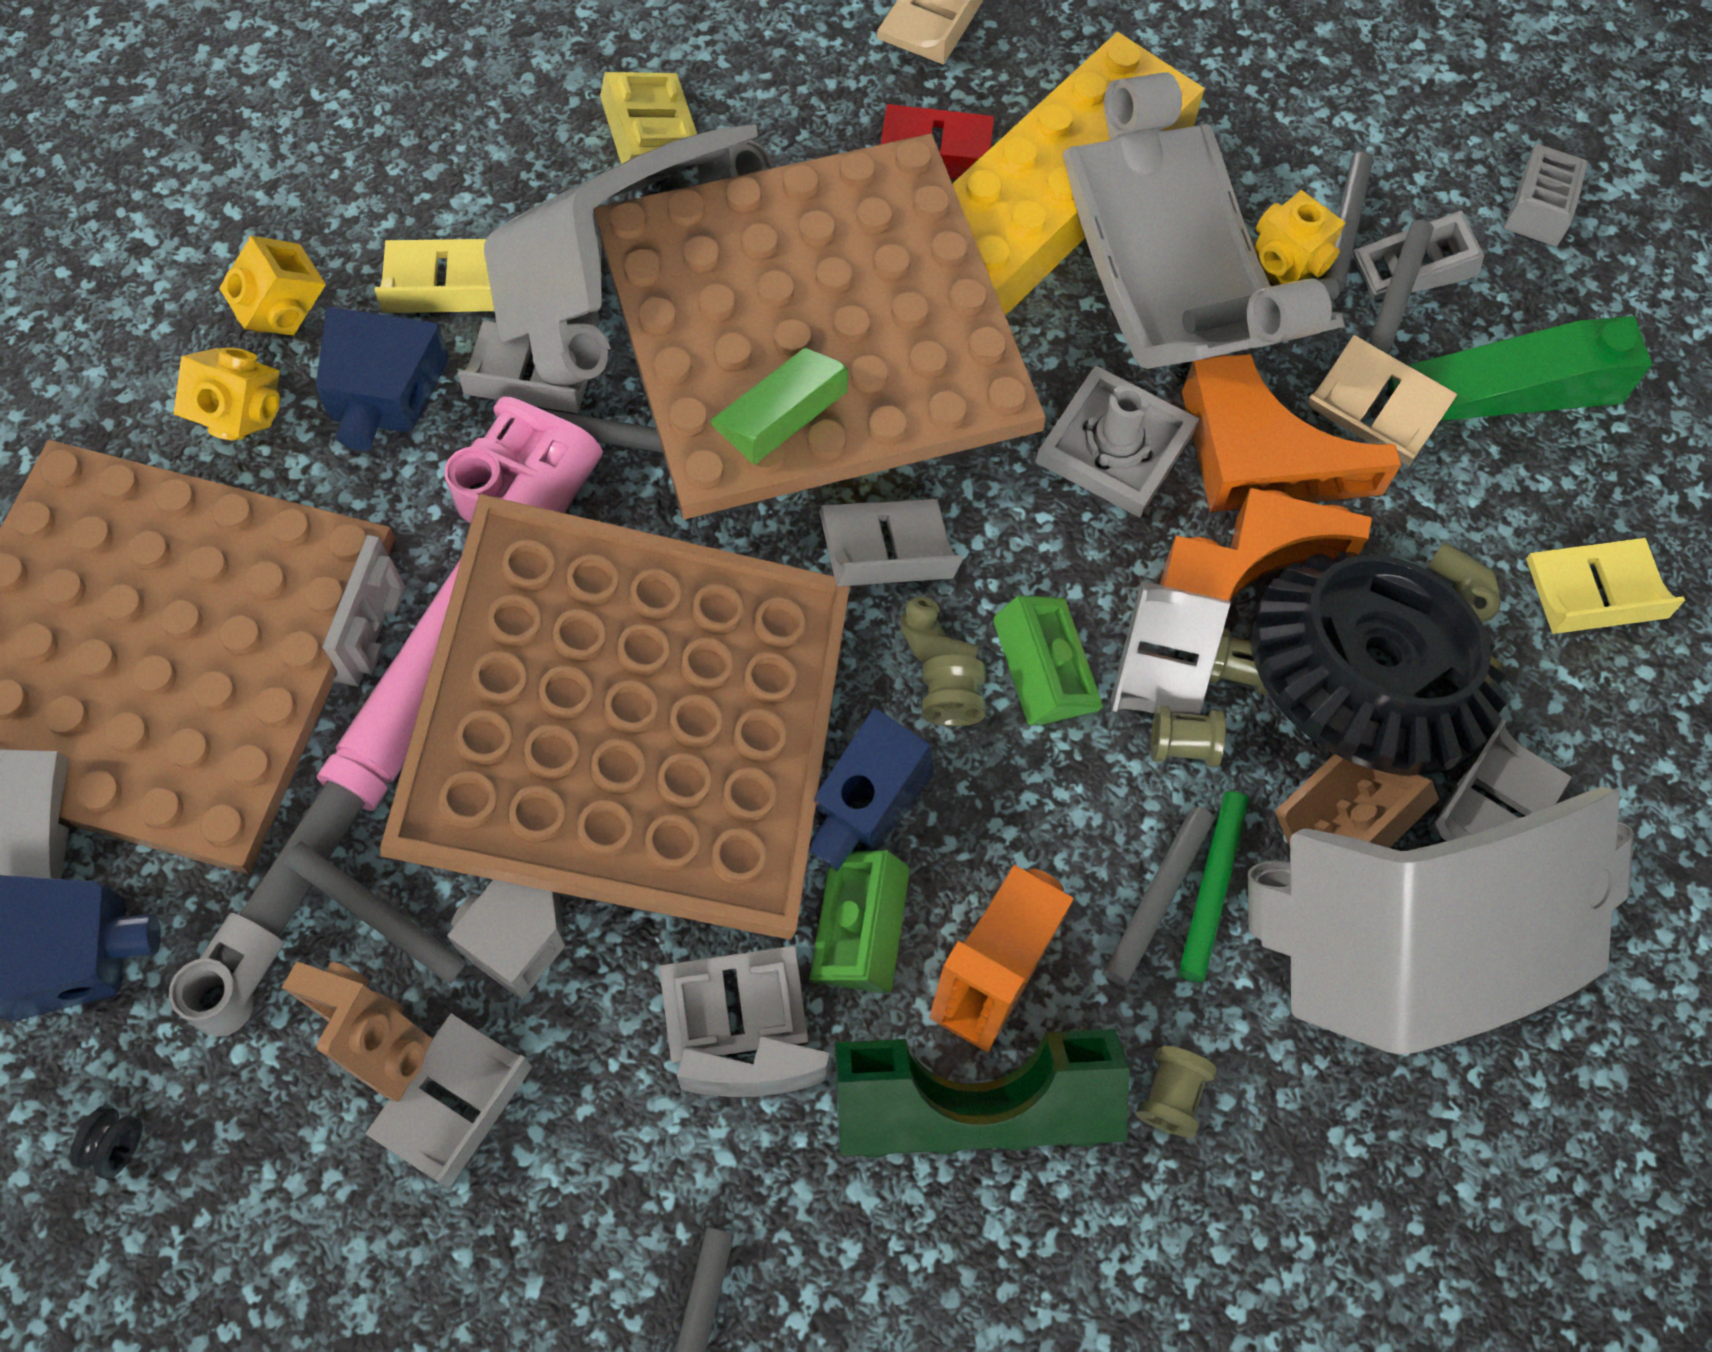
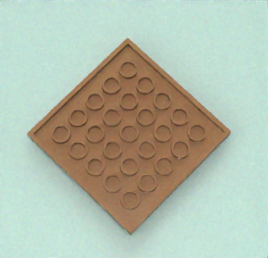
(826, 256)
(168, 646)
(623, 720)

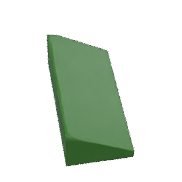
(782, 403)
(1046, 659)
(861, 922)

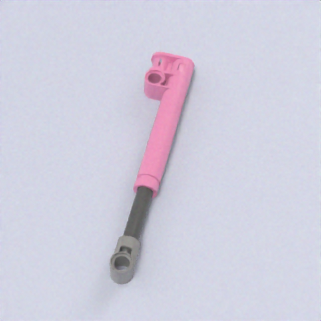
(521, 459)

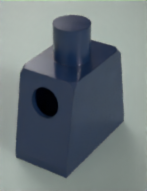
(377, 372)
(880, 765)
(65, 943)

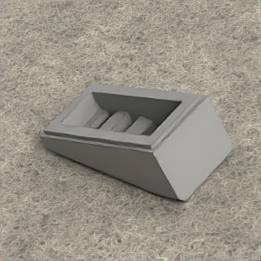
(1547, 201)
(1448, 231)

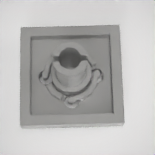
(1127, 428)

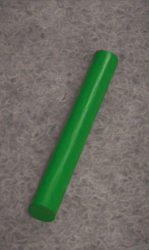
(1213, 887)

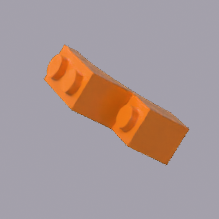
(1267, 536)

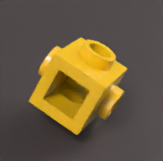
(1297, 239)
(272, 286)
(227, 392)

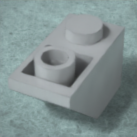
(510, 933)

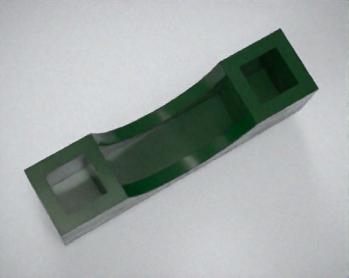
(1061, 1096)

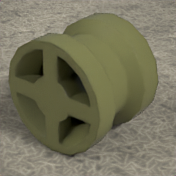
(953, 690)

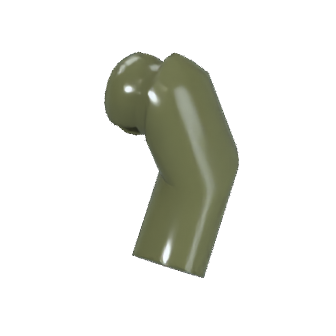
(1470, 579)
(926, 634)

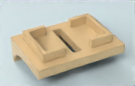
(926, 31)
(1357, 382)

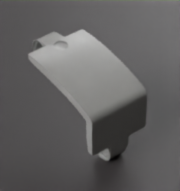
(1174, 234)
(549, 262)
(1445, 933)

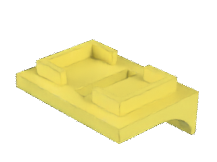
(645, 111)
(411, 277)
(1627, 578)

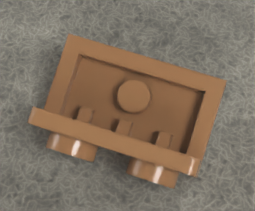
(1357, 803)
(364, 1027)

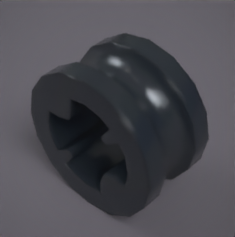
(105, 1142)

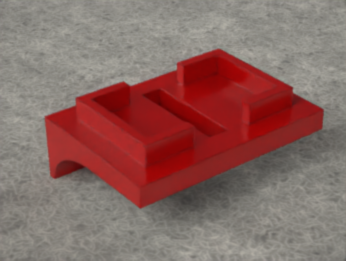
(964, 135)

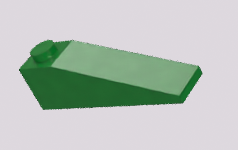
(1543, 370)

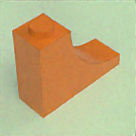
(1257, 443)
(999, 956)

